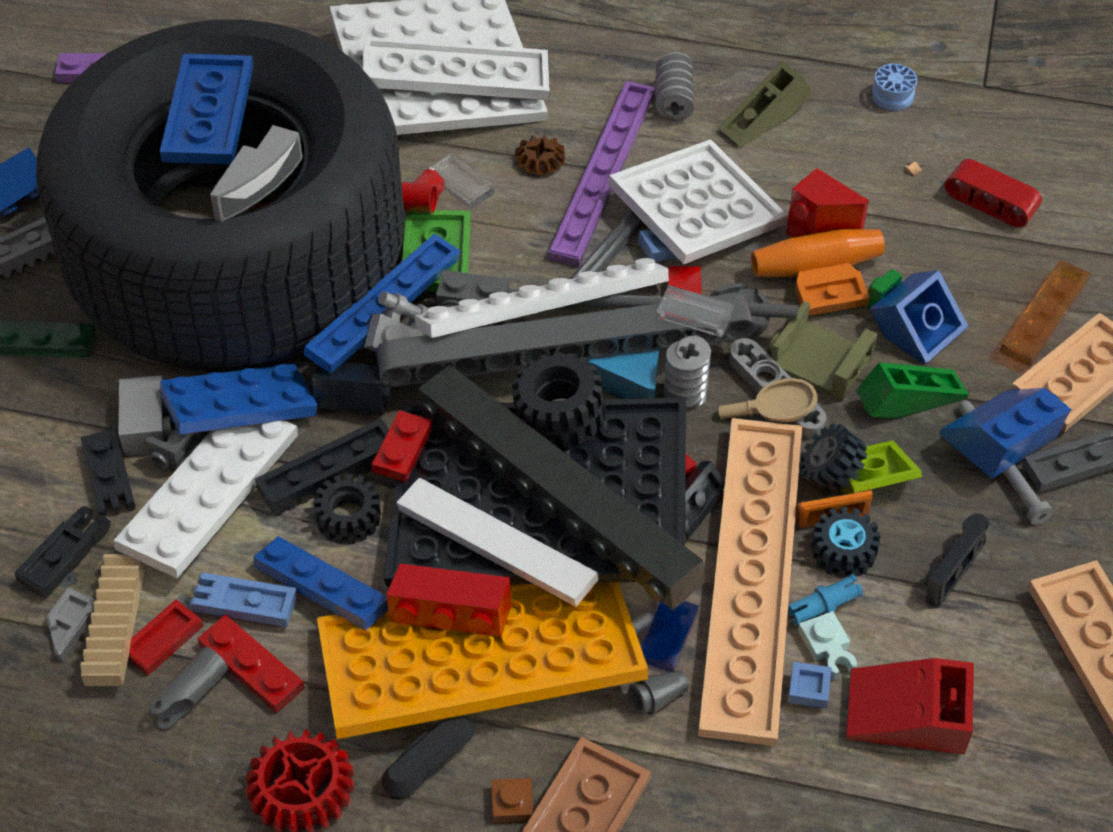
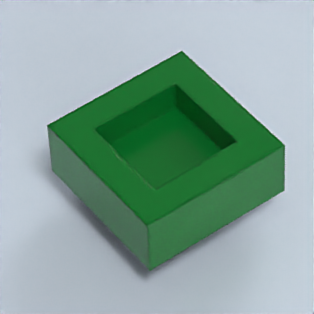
(882, 286)

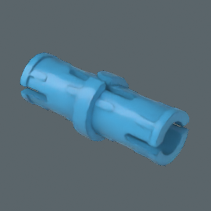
(824, 599)

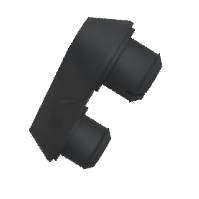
(426, 755)

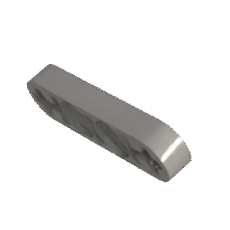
(764, 363)

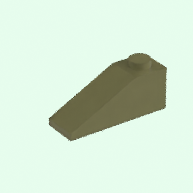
(767, 105)

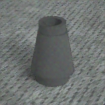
(657, 691)

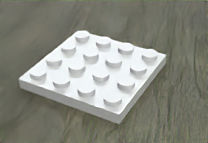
(697, 201)

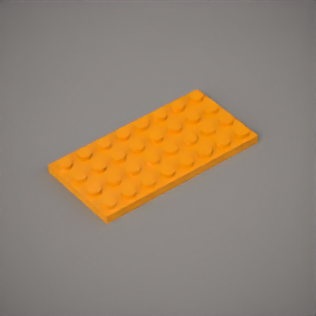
(426, 674)

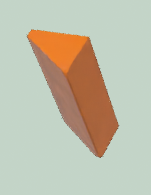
(809, 512)

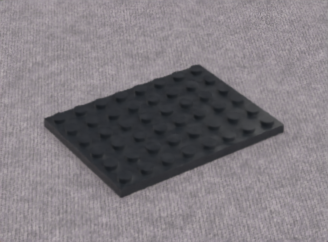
(633, 453)

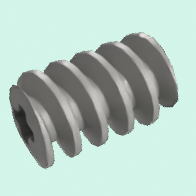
(674, 86)
(687, 370)

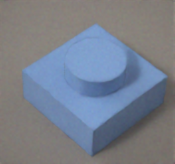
(654, 247)
(809, 685)

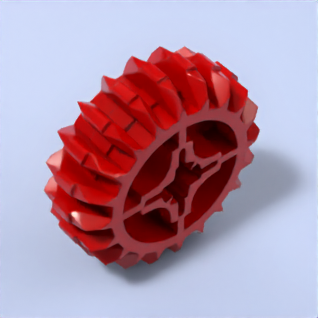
(312, 764)

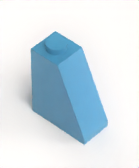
(629, 375)

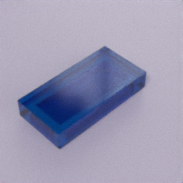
(669, 635)

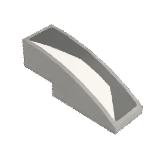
(256, 172)

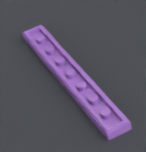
(593, 190)

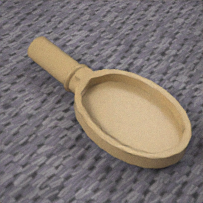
(777, 402)

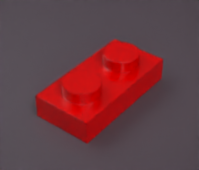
(402, 446)

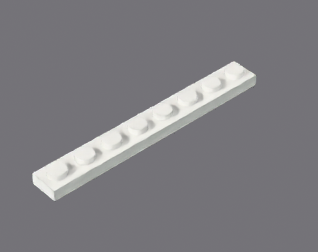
(535, 299)

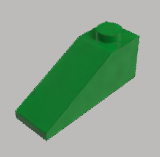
(908, 389)

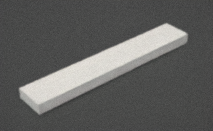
(498, 542)

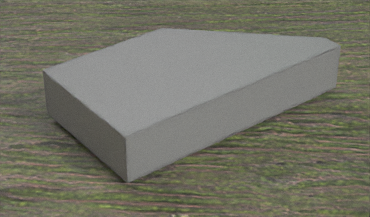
(69, 620)

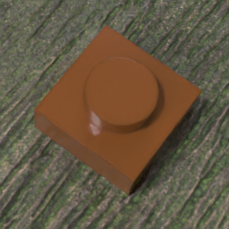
(512, 800)

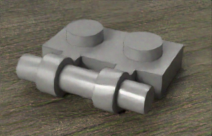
(387, 326)

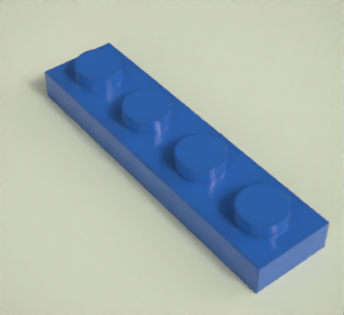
(321, 582)

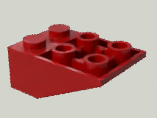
(913, 704)

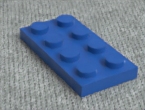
(207, 109)
(237, 398)

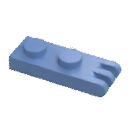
(243, 599)

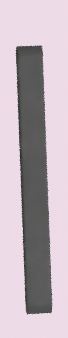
(515, 344)

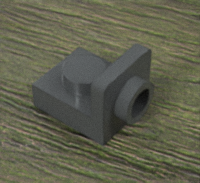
(174, 451)

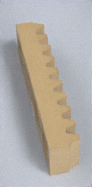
(112, 621)

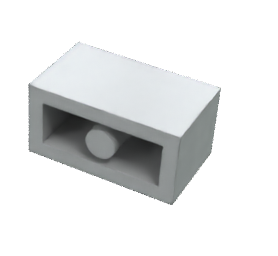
(141, 414)

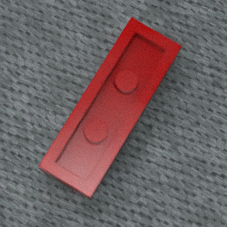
(252, 664)

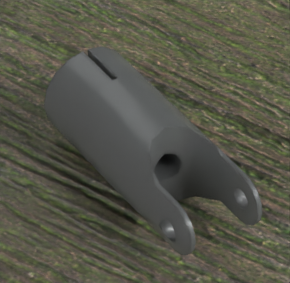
(188, 687)

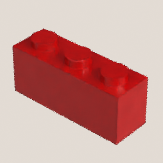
(449, 600)

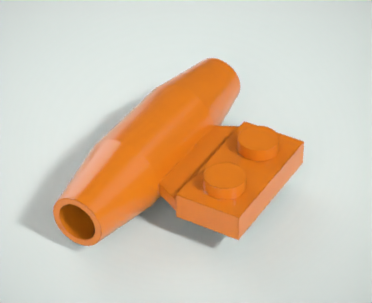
(823, 266)

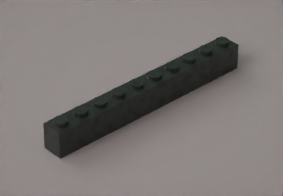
(563, 488)

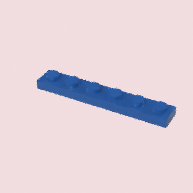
(408, 279)

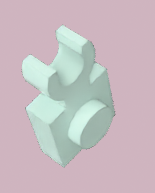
(827, 640)

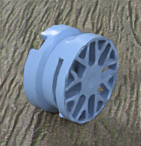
(894, 87)

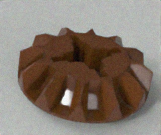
(549, 162)

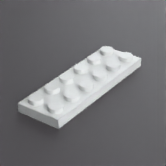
(457, 68)
(203, 494)

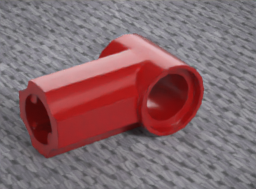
(423, 192)

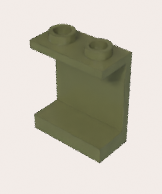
(820, 355)

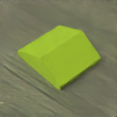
(883, 466)

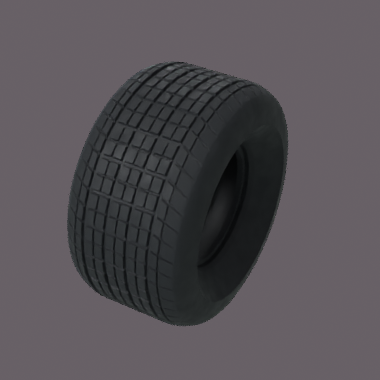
(239, 286)

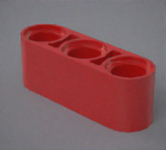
(993, 193)

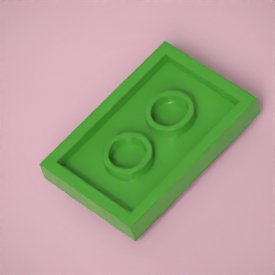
(450, 225)

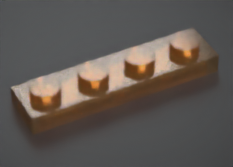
(1045, 313)

